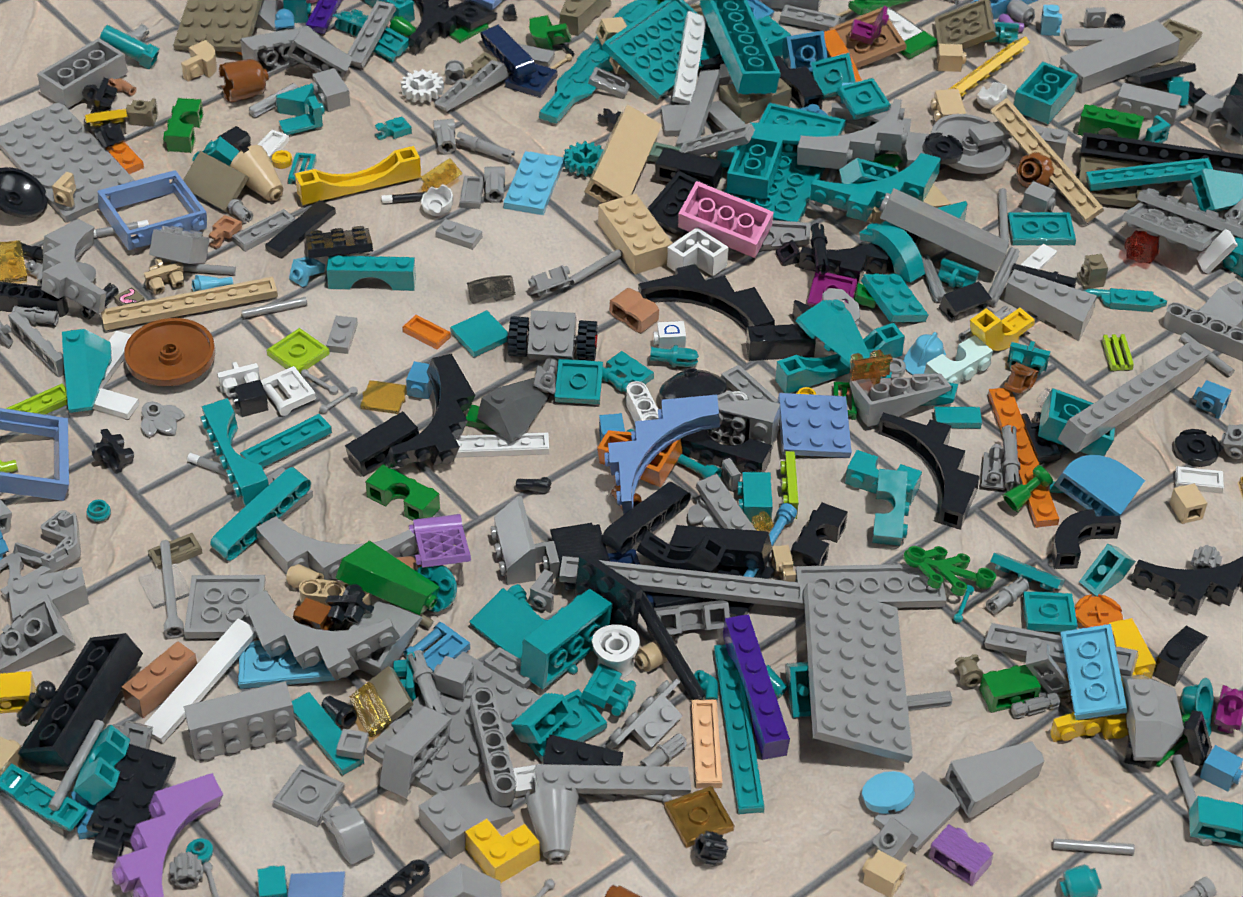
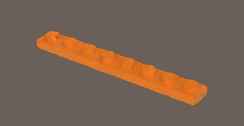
(1007, 413)

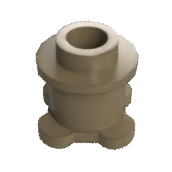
(968, 670)

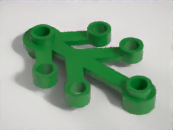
(919, 558)

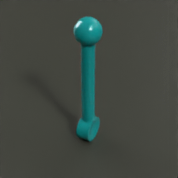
(958, 617)

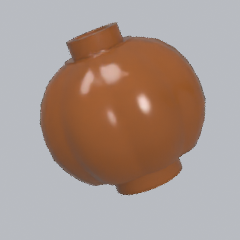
(1029, 171)

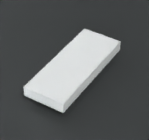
(1040, 257)

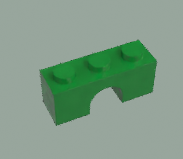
(1097, 118)
(180, 132)
(389, 484)

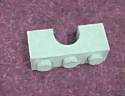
(970, 359)

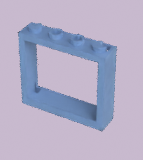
(144, 190)
(43, 426)

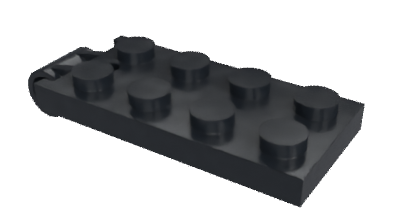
(128, 804)

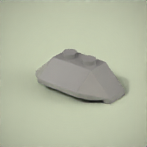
(1151, 716)

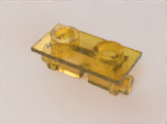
(442, 174)

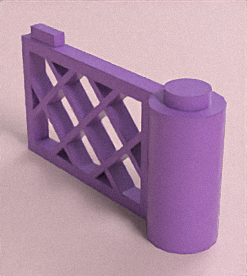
(433, 531)

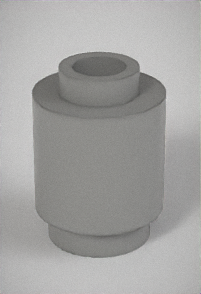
(1021, 11)

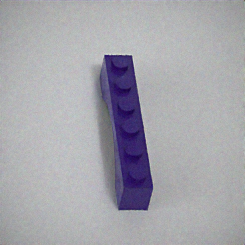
(765, 711)

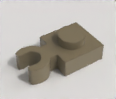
(478, 64)

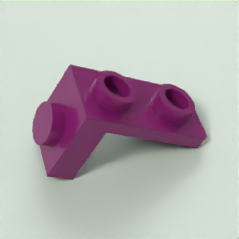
(866, 32)

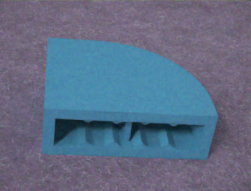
(1100, 484)

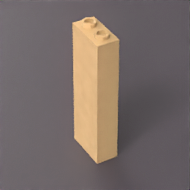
(623, 156)

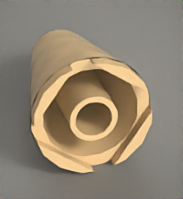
(261, 173)

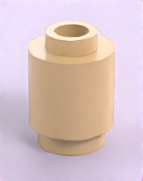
(650, 656)

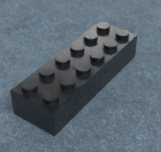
(79, 701)

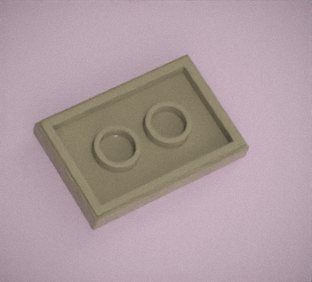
(214, 181)

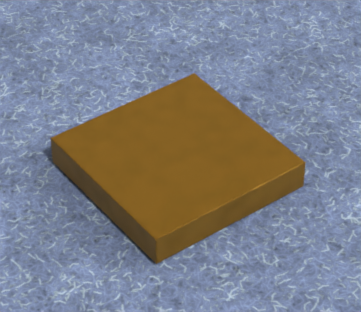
(698, 813)

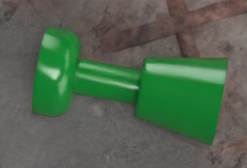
(1020, 494)

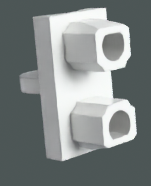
(237, 376)

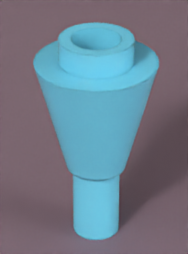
(206, 282)

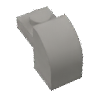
(350, 832)

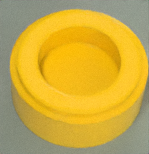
(282, 159)

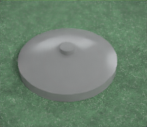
(975, 158)

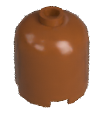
(243, 79)

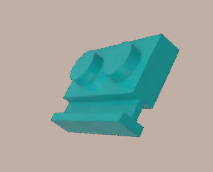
(391, 45)

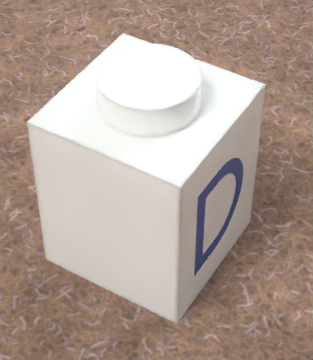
(670, 334)

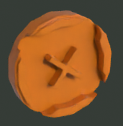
(1097, 611)

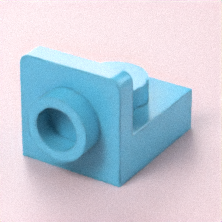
(303, 268)

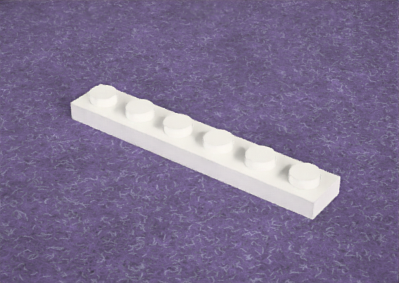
(689, 58)

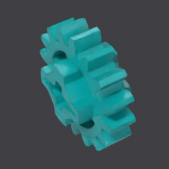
(582, 157)

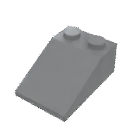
(457, 810)

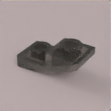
(496, 286)

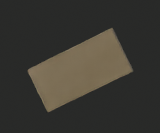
(1188, 38)

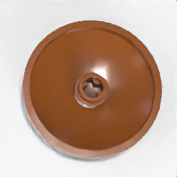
(169, 352)

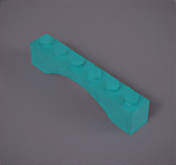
(802, 372)
(221, 427)

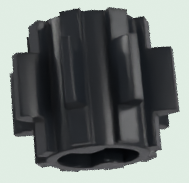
(710, 848)

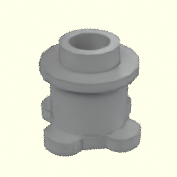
(454, 71)

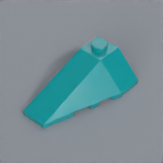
(85, 367)

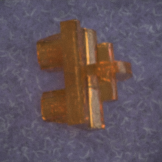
(870, 368)

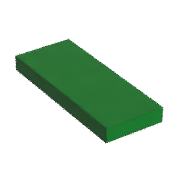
(464, 33)

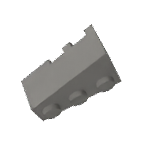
(64, 588)

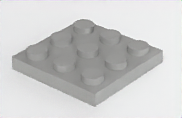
(218, 602)

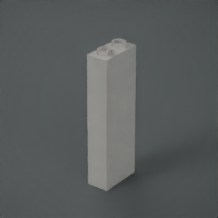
(1120, 55)
(944, 229)

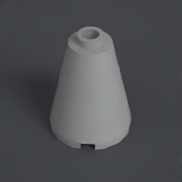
(553, 818)

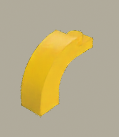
(1000, 333)

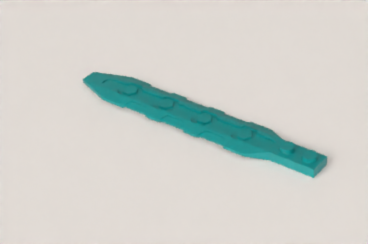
(574, 83)

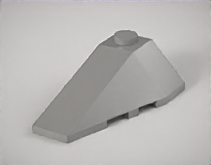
(34, 636)

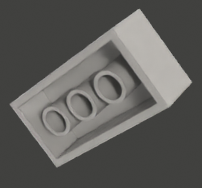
(84, 67)
(240, 721)

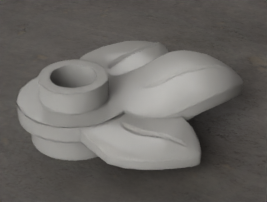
(162, 420)
(702, 513)

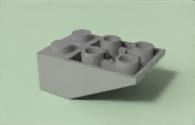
(747, 420)
(404, 622)

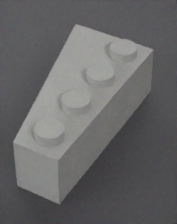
(272, 49)

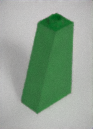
(388, 578)

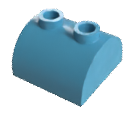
(803, 49)

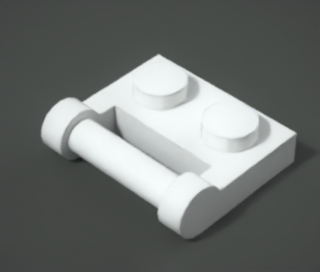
(294, 388)

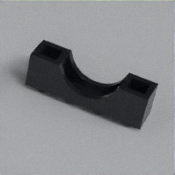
(747, 457)

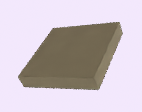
(391, 694)

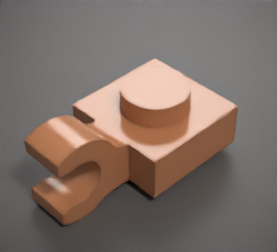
(224, 228)

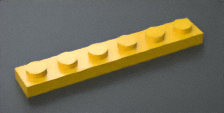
(990, 65)

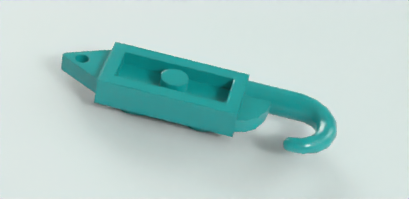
(1129, 299)

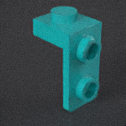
(1178, 86)
(305, 122)

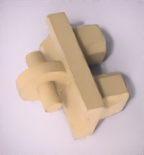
(164, 273)

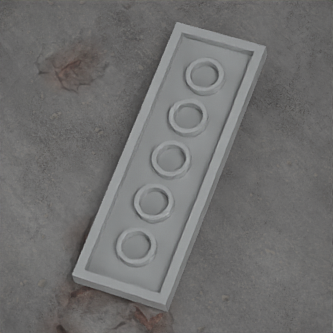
(888, 584)

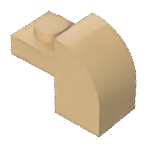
(201, 61)

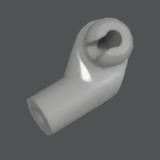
(35, 270)

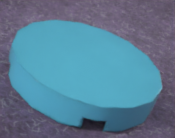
(888, 792)

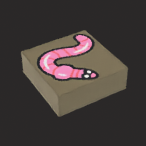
(128, 297)

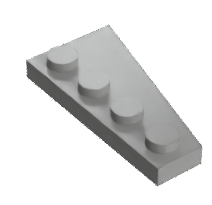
(782, 233)

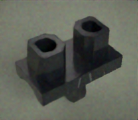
(102, 97)
(111, 451)
(349, 605)

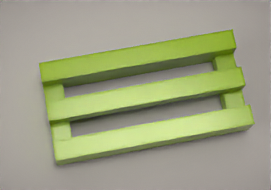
(1125, 349)

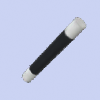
(402, 197)

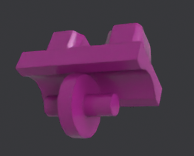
(1229, 710)

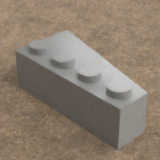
(1051, 302)

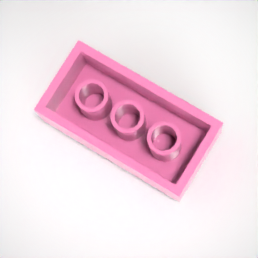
(726, 218)

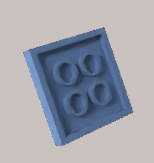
(814, 425)

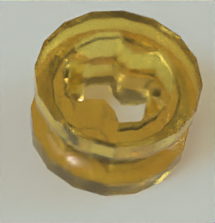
(762, 522)

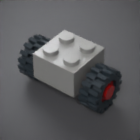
(552, 336)

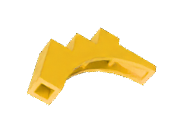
(1111, 726)

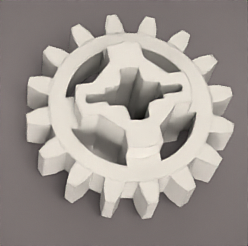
(422, 86)

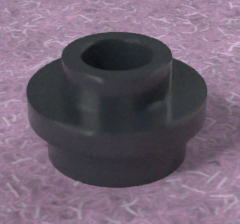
(1115, 21)

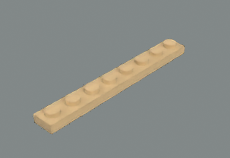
(1063, 177)
(189, 303)

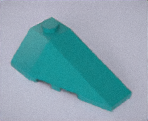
(835, 327)

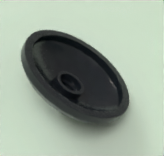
(21, 193)
(692, 383)

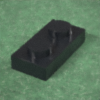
(1198, 737)

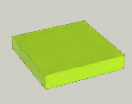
(298, 350)

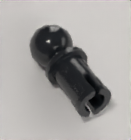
(44, 691)

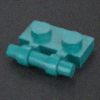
(627, 369)
(601, 687)

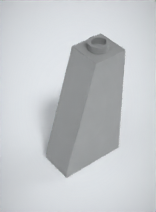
(993, 775)

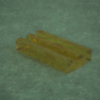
(378, 723)

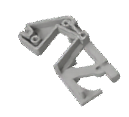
(60, 527)

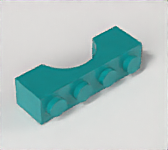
(396, 271)

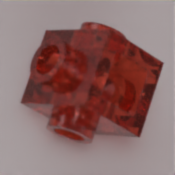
(1142, 247)

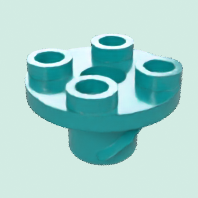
(444, 578)

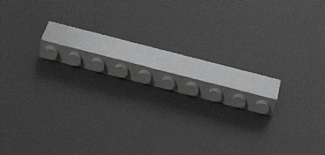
(1133, 396)

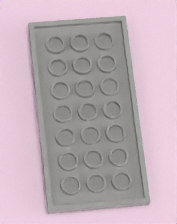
(57, 142)
(856, 673)

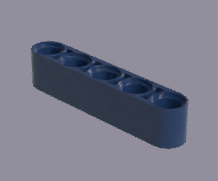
(508, 51)

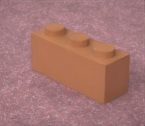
(158, 679)

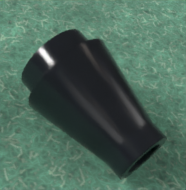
(341, 712)

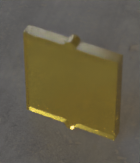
(384, 397)

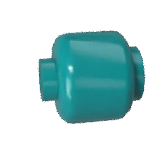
(1080, 882)

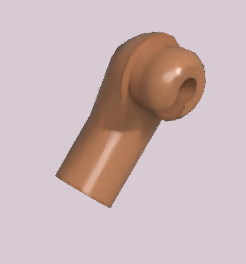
(123, 86)

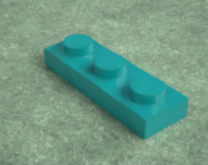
(1027, 572)

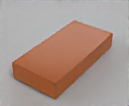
(426, 332)

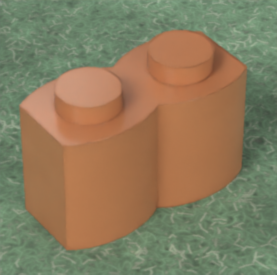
(634, 310)

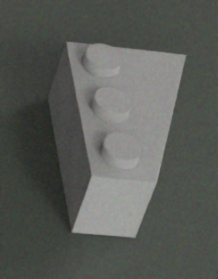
(411, 748)

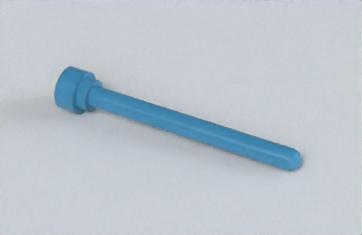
(785, 516)

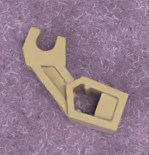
(783, 563)

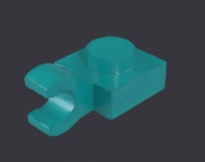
(396, 128)

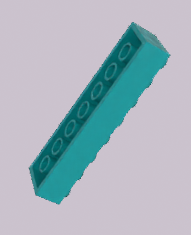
(742, 46)

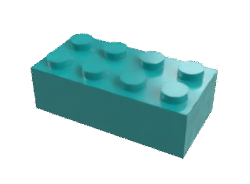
(563, 638)

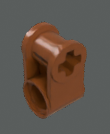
(1021, 378)

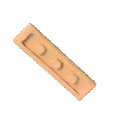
(706, 743)

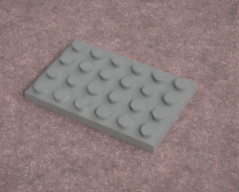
(460, 756)

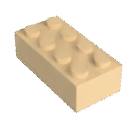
(634, 233)

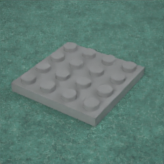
(1171, 225)

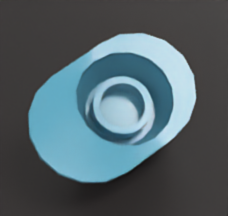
(922, 351)

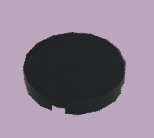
(943, 147)
(1196, 448)

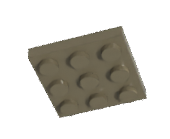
(966, 25)
(1114, 196)

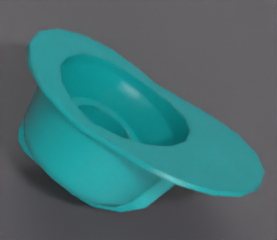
(1198, 698)

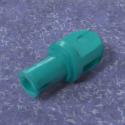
(676, 356)

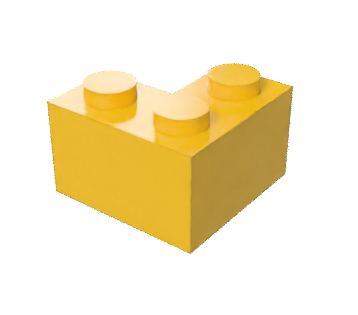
(502, 855)

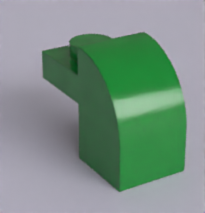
(546, 34)

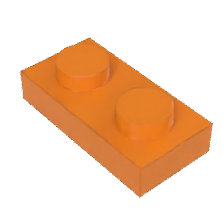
(126, 157)

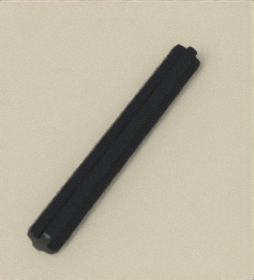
(670, 649)

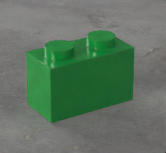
(1008, 687)

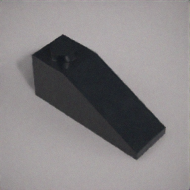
(1178, 655)

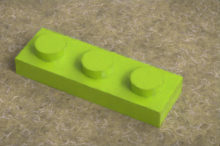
(789, 483)

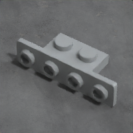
(652, 721)

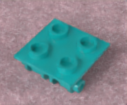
(350, 21)

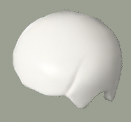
(994, 95)
(437, 200)

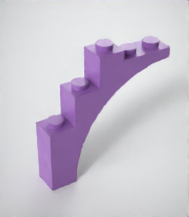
(171, 812)

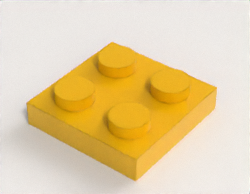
(114, 116)

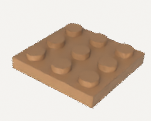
(863, 53)

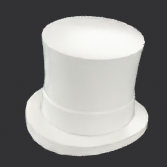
(616, 647)

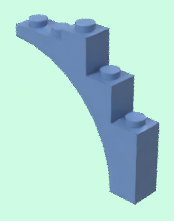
(675, 420)

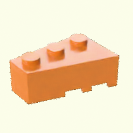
(658, 468)

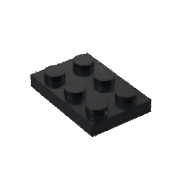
(571, 752)

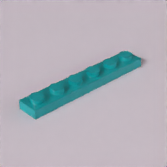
(1145, 174)

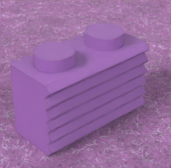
(961, 854)

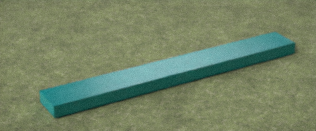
(739, 735)

